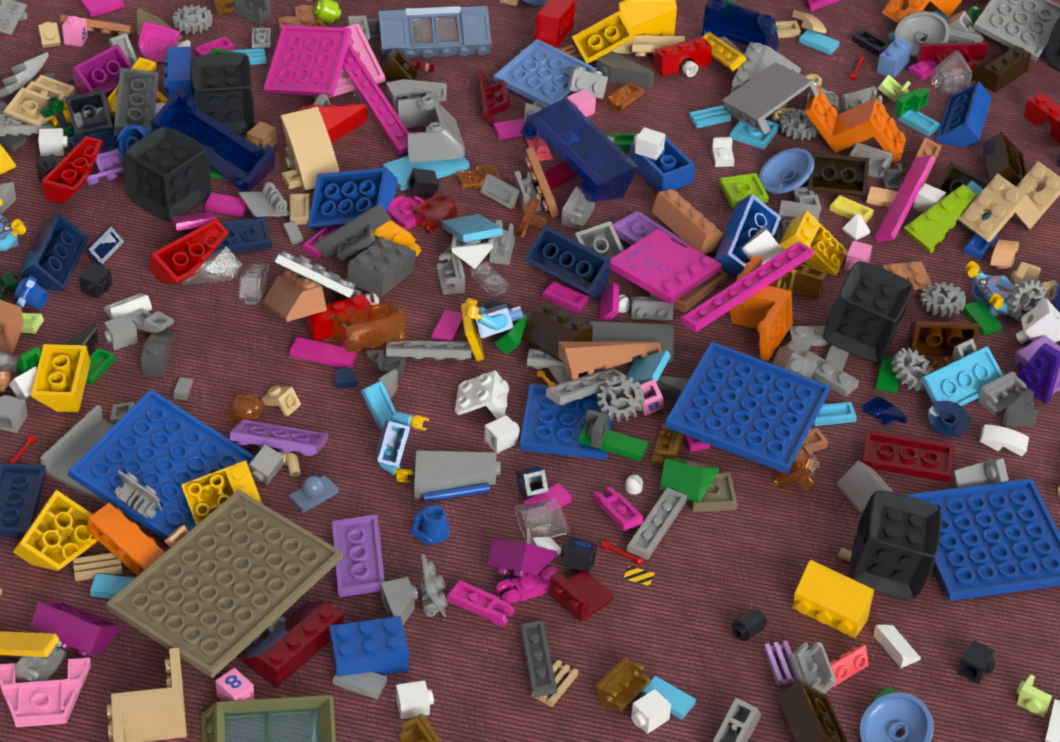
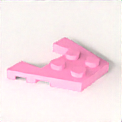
(43, 701)

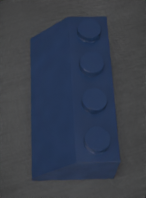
(54, 253)
(570, 262)

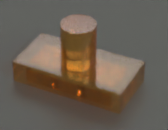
(531, 218)
(799, 473)

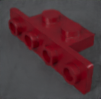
(940, 51)
(494, 97)

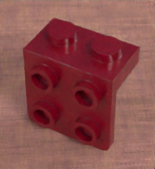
(580, 594)

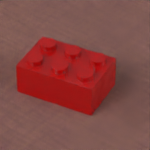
(555, 21)

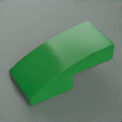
(912, 101)
(28, 361)

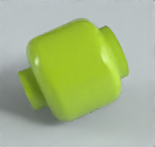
(327, 11)

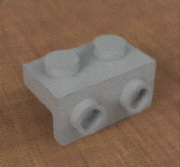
(592, 82)

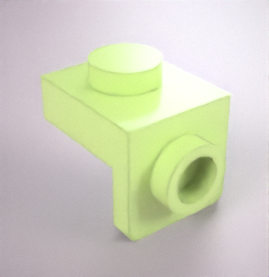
(893, 89)
(1033, 698)

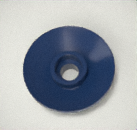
(948, 418)

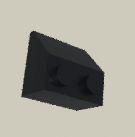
(90, 112)

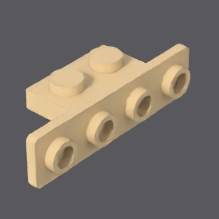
(647, 44)

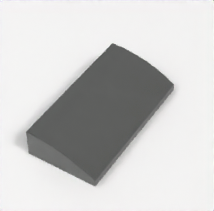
(135, 99)
(635, 333)

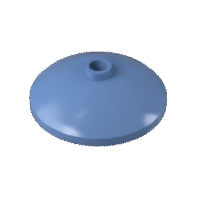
(786, 171)
(895, 714)

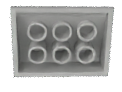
(758, 59)

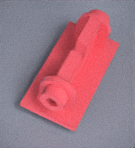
(541, 148)
(849, 663)

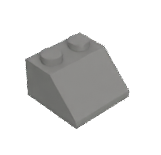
(600, 239)

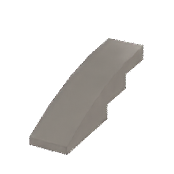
(22, 74)

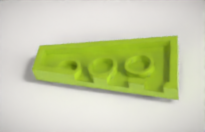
(935, 222)

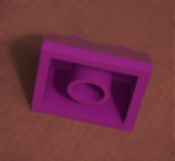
(519, 557)

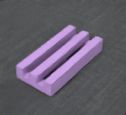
(774, 667)

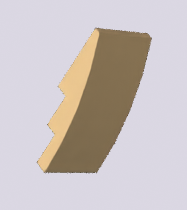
(34, 97)
(309, 145)

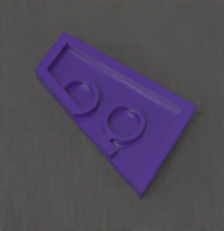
(1041, 372)

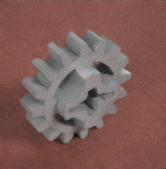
(192, 19)
(798, 125)
(1024, 298)
(943, 299)
(911, 368)
(624, 406)

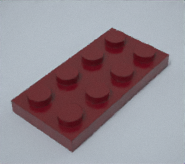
(908, 456)

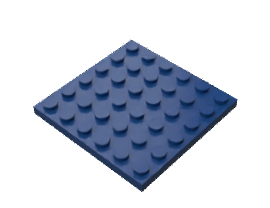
(748, 407)
(162, 450)
(994, 540)

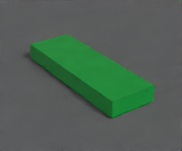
(618, 444)

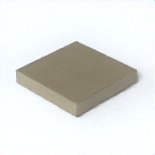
(719, 495)

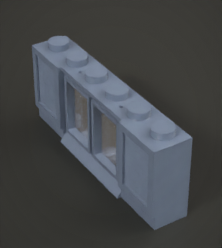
(435, 31)

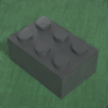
(381, 266)

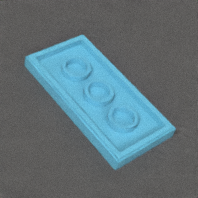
(402, 168)
(471, 228)
(962, 379)

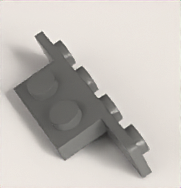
(353, 235)

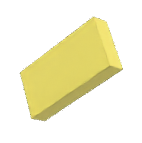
(849, 208)

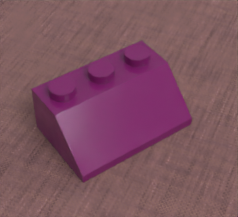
(101, 71)
(74, 627)

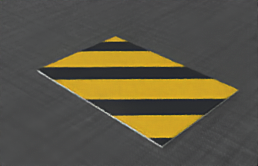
(638, 575)

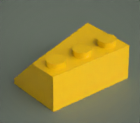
(650, 16)
(56, 534)

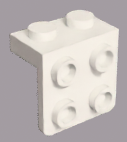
(483, 391)

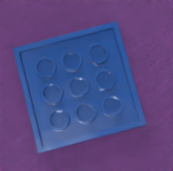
(557, 427)

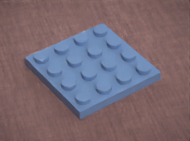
(540, 73)

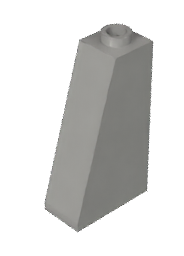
(453, 470)

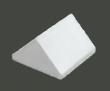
(762, 245)
(473, 251)

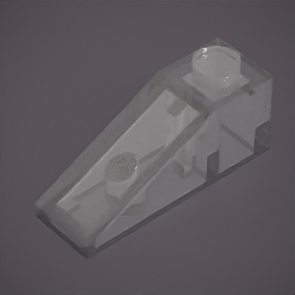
(253, 283)

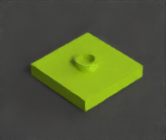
(738, 187)

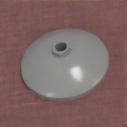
(922, 27)

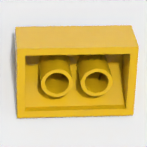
(603, 37)
(61, 377)
(833, 599)

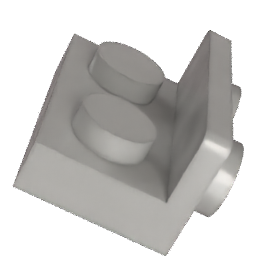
(650, 309)

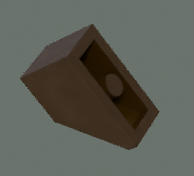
(398, 67)

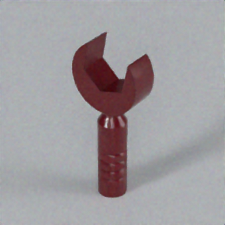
(423, 65)

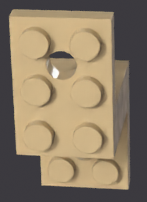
(1010, 201)
(150, 713)

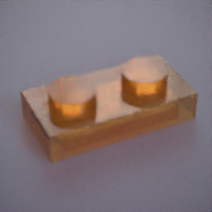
(625, 96)

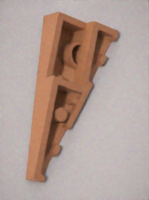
(588, 356)

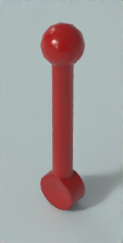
(853, 76)
(30, 440)
(605, 545)

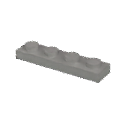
(435, 349)
(657, 523)

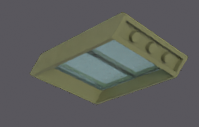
(270, 720)

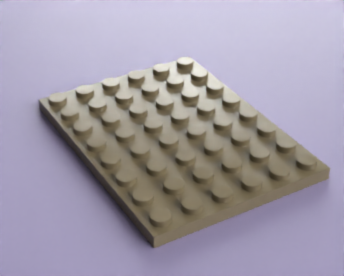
(224, 582)

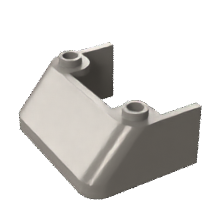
(442, 133)

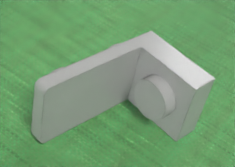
(981, 473)

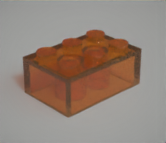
(369, 327)

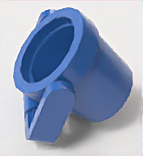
(30, 293)
(433, 527)

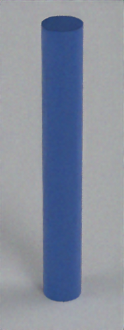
(456, 492)

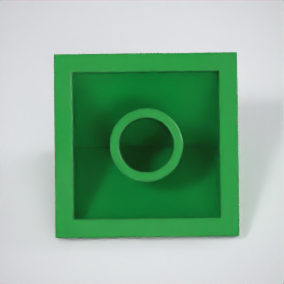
(687, 477)

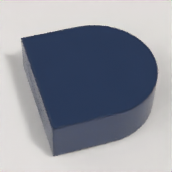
(345, 378)

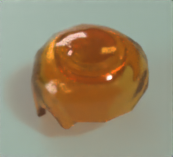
(245, 407)

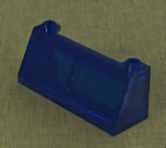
(584, 148)
(227, 151)

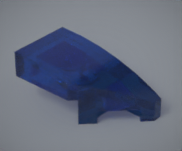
(885, 410)

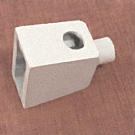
(1039, 322)

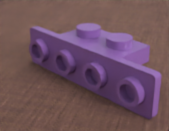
(108, 167)

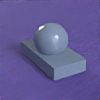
(313, 492)

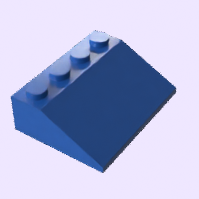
(349, 194)

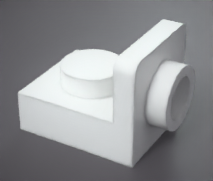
(722, 152)

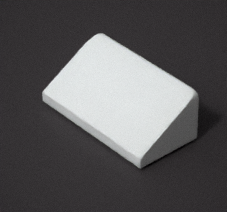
(128, 306)
(895, 645)

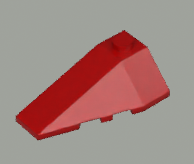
(341, 119)
(72, 171)
(186, 255)

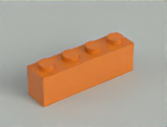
(123, 539)

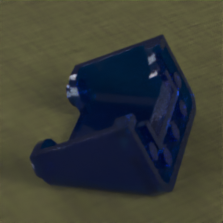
(740, 24)

